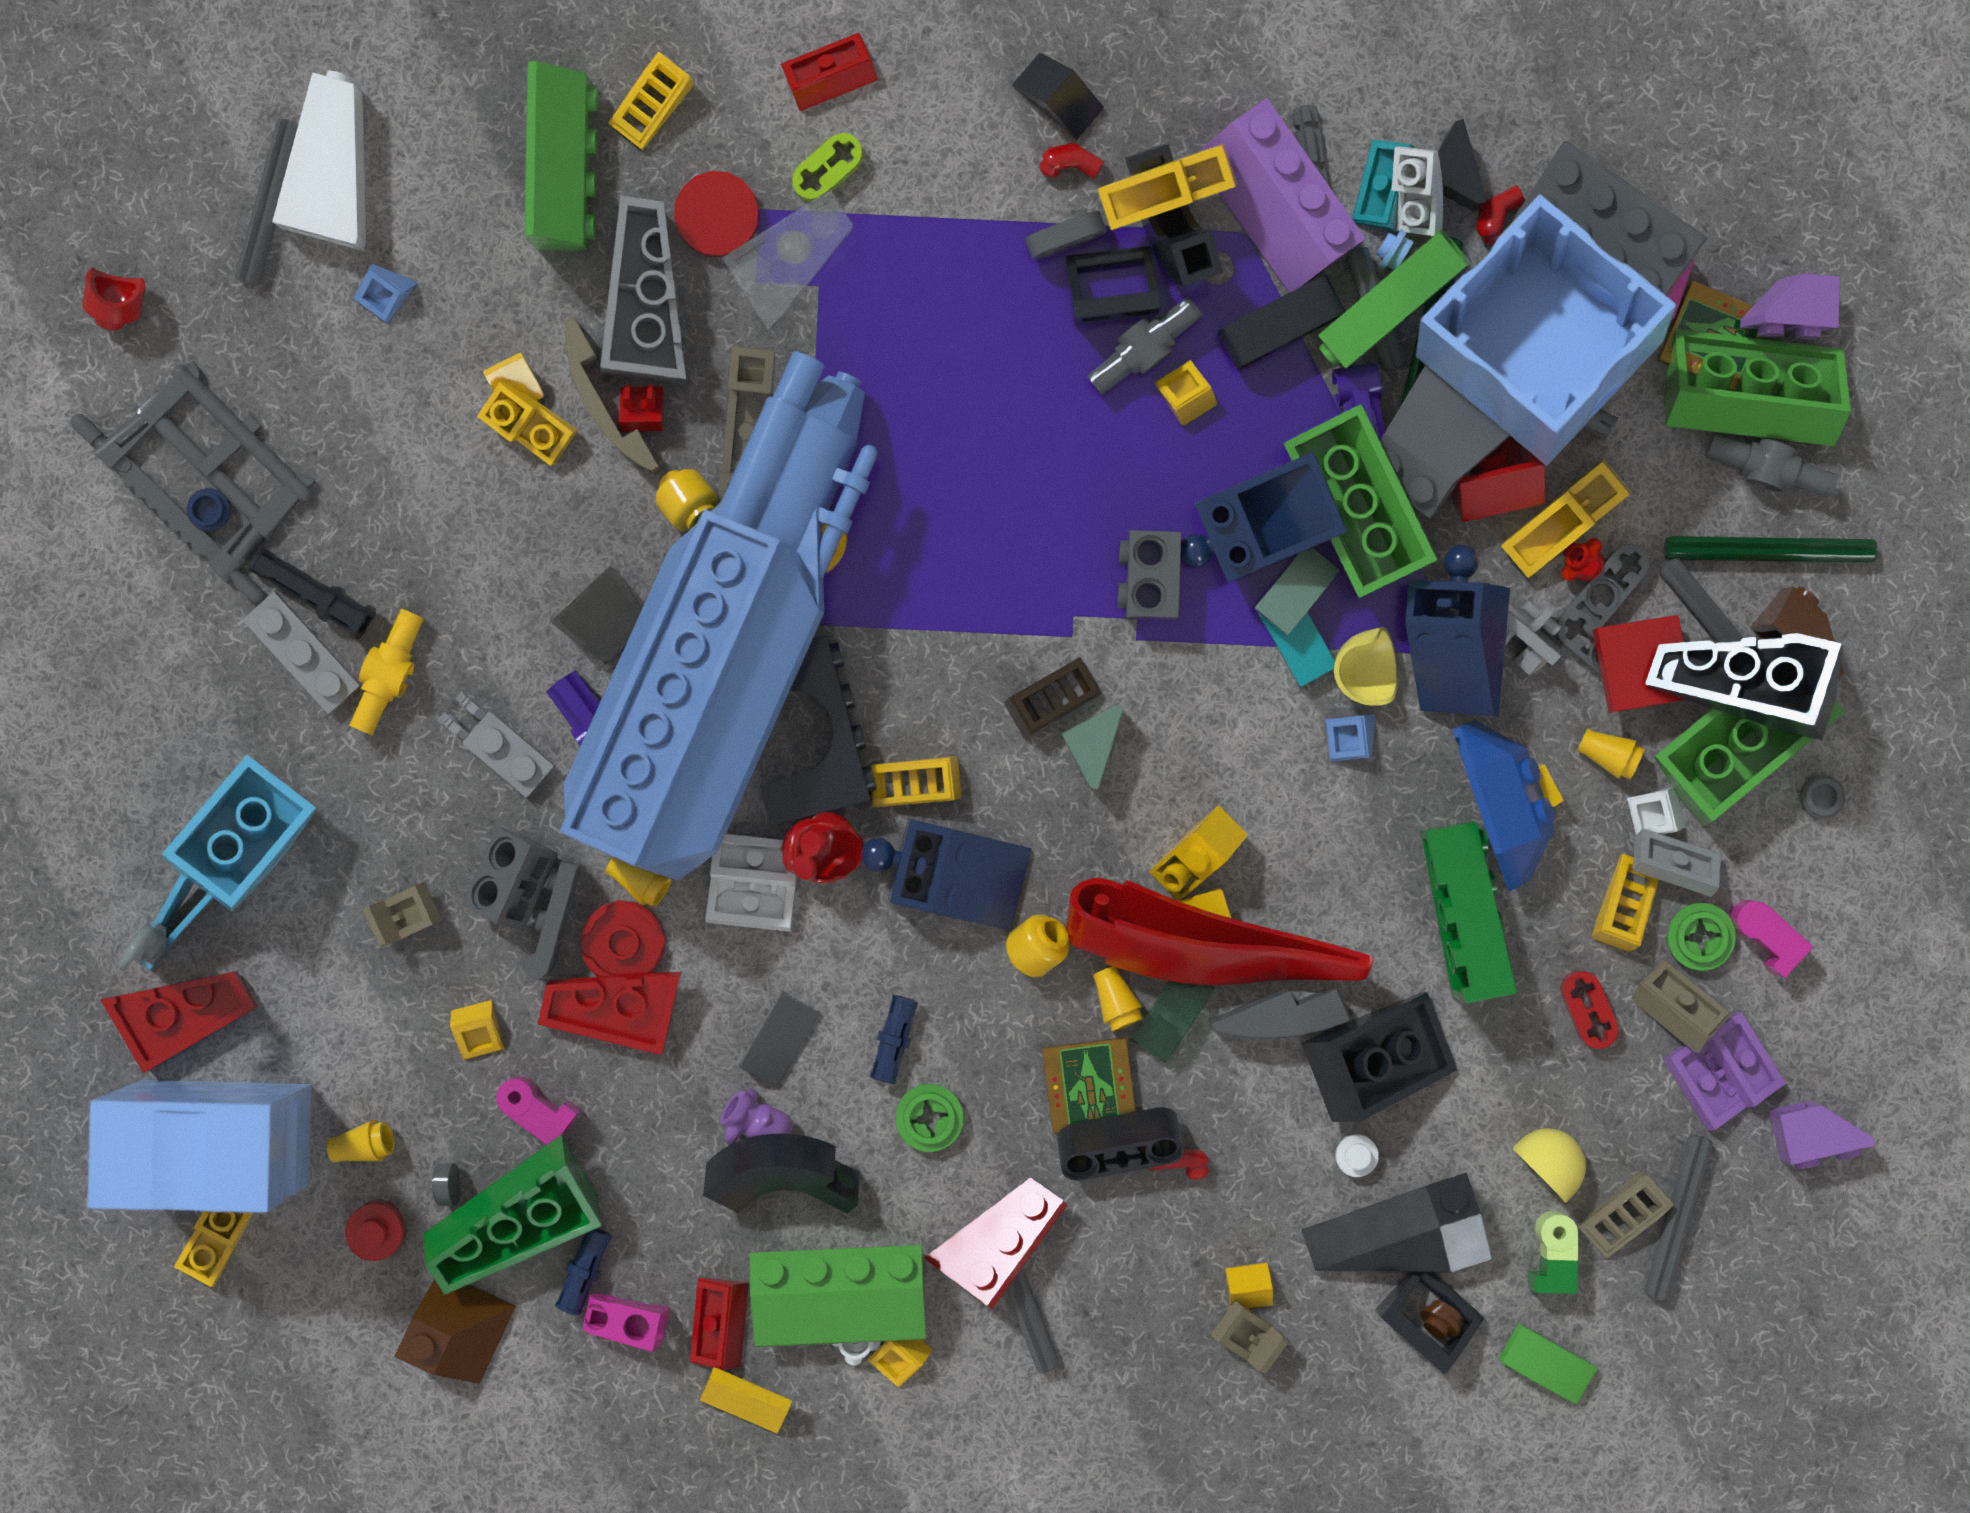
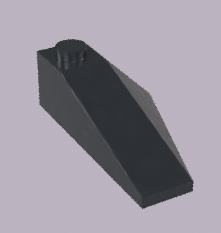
(1768, 681)
(1416, 1231)

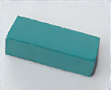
(1376, 202)

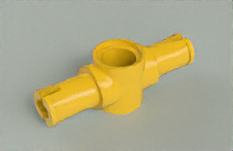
(386, 671)

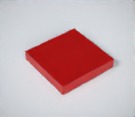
(1626, 658)

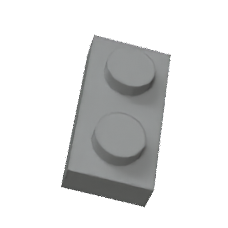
(1677, 862)

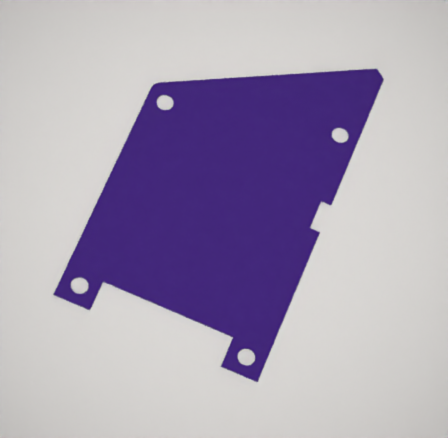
(1009, 468)

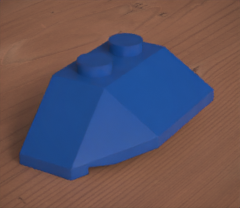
(1508, 798)

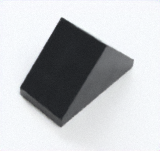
(1059, 94)
(1459, 169)

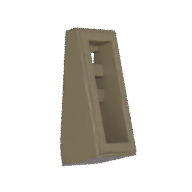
(1625, 1193)

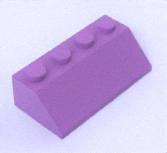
(1284, 199)

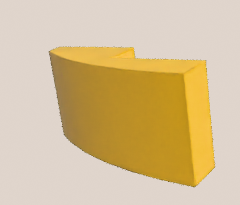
(528, 422)
(212, 1244)

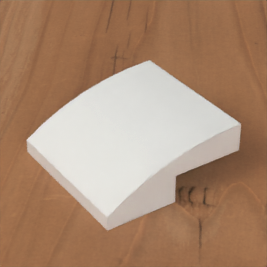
(750, 885)

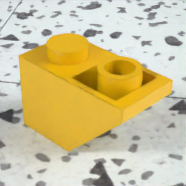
(1199, 853)

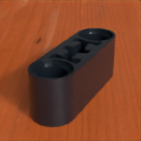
(1281, 322)
(1120, 1144)

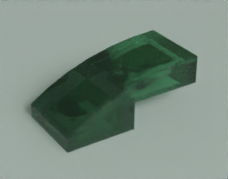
(1170, 1018)

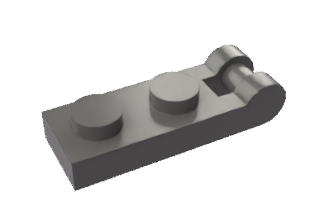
(552, 921)

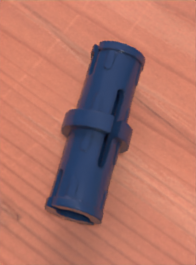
(893, 1039)
(583, 1271)

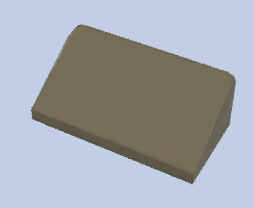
(1680, 1006)

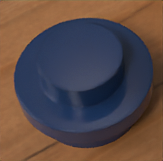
(208, 509)

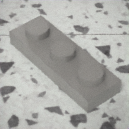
(302, 652)

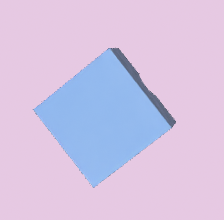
(1543, 330)
(199, 1146)

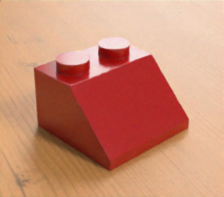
(1501, 483)

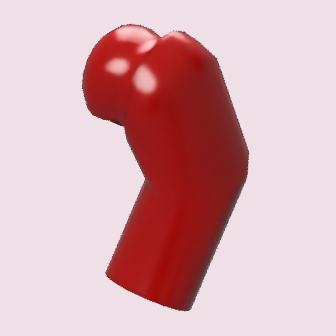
(1069, 156)
(1493, 214)
(1193, 1160)

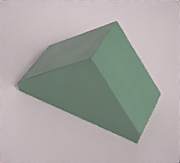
(1092, 742)

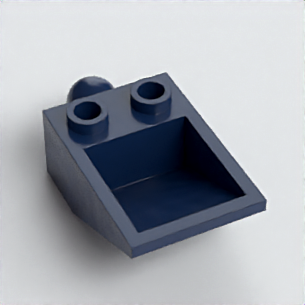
(1268, 518)
(1460, 652)
(959, 874)

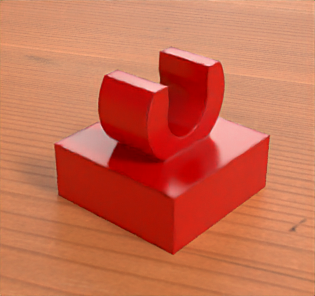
(641, 408)

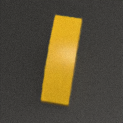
(1167, 186)
(1566, 518)

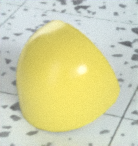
(1368, 668)
(1555, 1159)

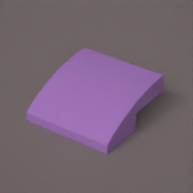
(1726, 1073)

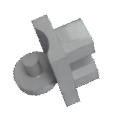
(1539, 646)

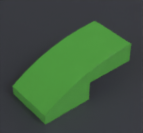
(1547, 1363)

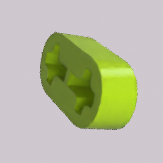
(820, 159)

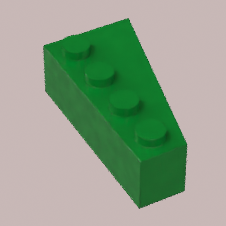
(1467, 912)
(513, 1219)

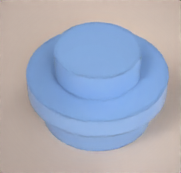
(1394, 250)

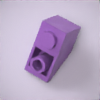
(1796, 305)
(1812, 1132)

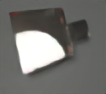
(602, 616)

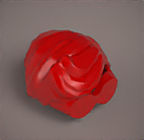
(822, 848)

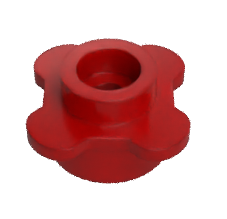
(1583, 561)

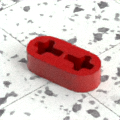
(1598, 1005)

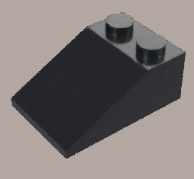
(1379, 1058)

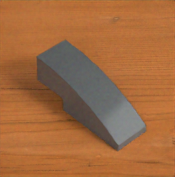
(1283, 1016)

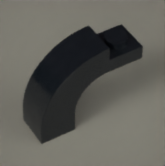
(1175, 236)
(776, 1164)

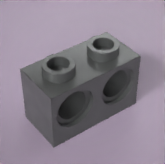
(1163, 575)
(510, 879)

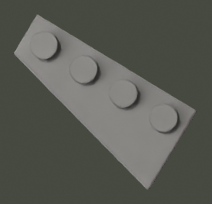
(642, 312)

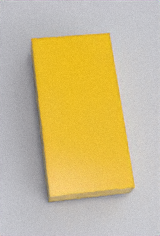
(745, 1400)

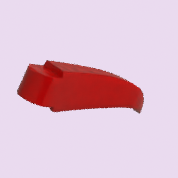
(1193, 946)

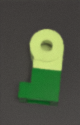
(1557, 1255)

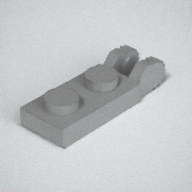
(500, 747)

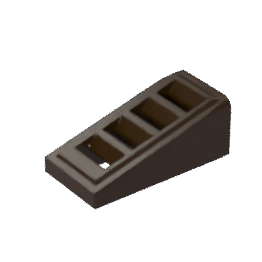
(1020, 714)

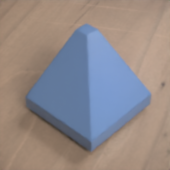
(383, 292)
(1350, 737)

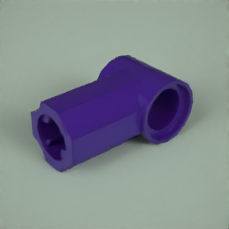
(1360, 386)
(575, 702)

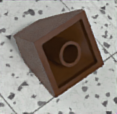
(1794, 613)
(455, 1332)

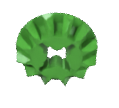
(1715, 950)
(918, 1134)

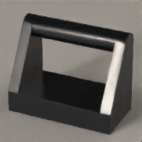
(1115, 306)
(1439, 1356)

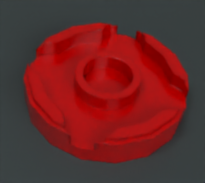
(716, 213)
(637, 935)

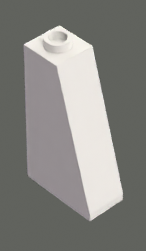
(325, 169)

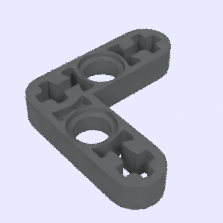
(1591, 616)

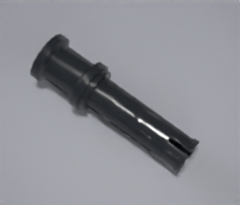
(327, 601)

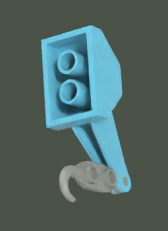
(225, 852)

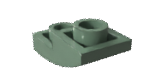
(1296, 590)

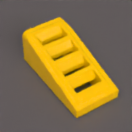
(638, 92)
(951, 781)
(1603, 927)

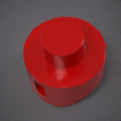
(112, 299)
(375, 1230)

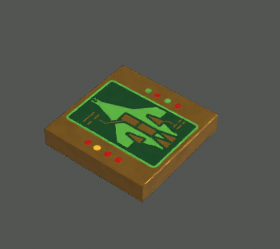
(1709, 312)
(1088, 1081)

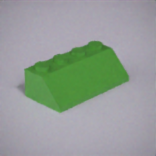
(559, 158)
(1781, 395)
(1381, 524)
(1725, 759)
(837, 1296)

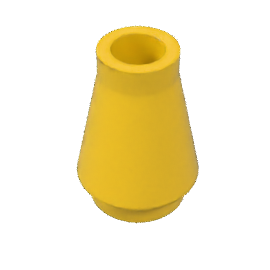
(1611, 752)
(639, 883)
(1117, 1001)
(364, 1143)

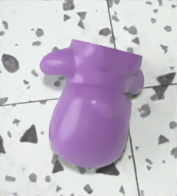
(752, 1119)

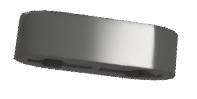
(1065, 235)

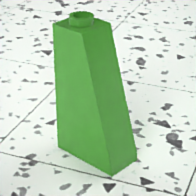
(1393, 300)

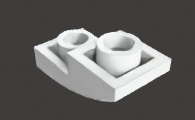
(1420, 190)

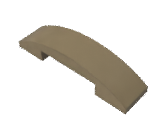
(580, 356)
(749, 386)

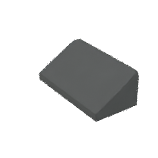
(779, 1039)

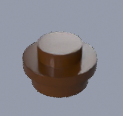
(1441, 1320)

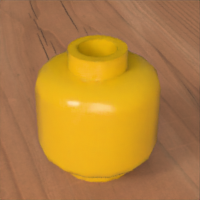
(684, 497)
(1037, 945)

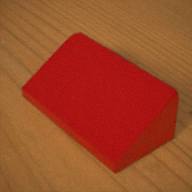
(829, 71)
(719, 1323)

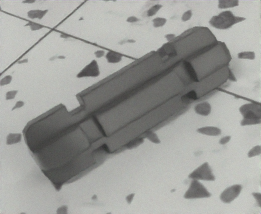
(1309, 136)

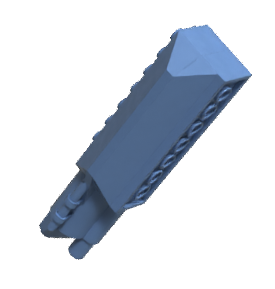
(722, 636)

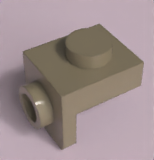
(402, 914)
(1250, 1337)

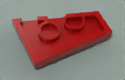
(177, 1016)

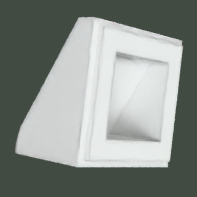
(1657, 812)

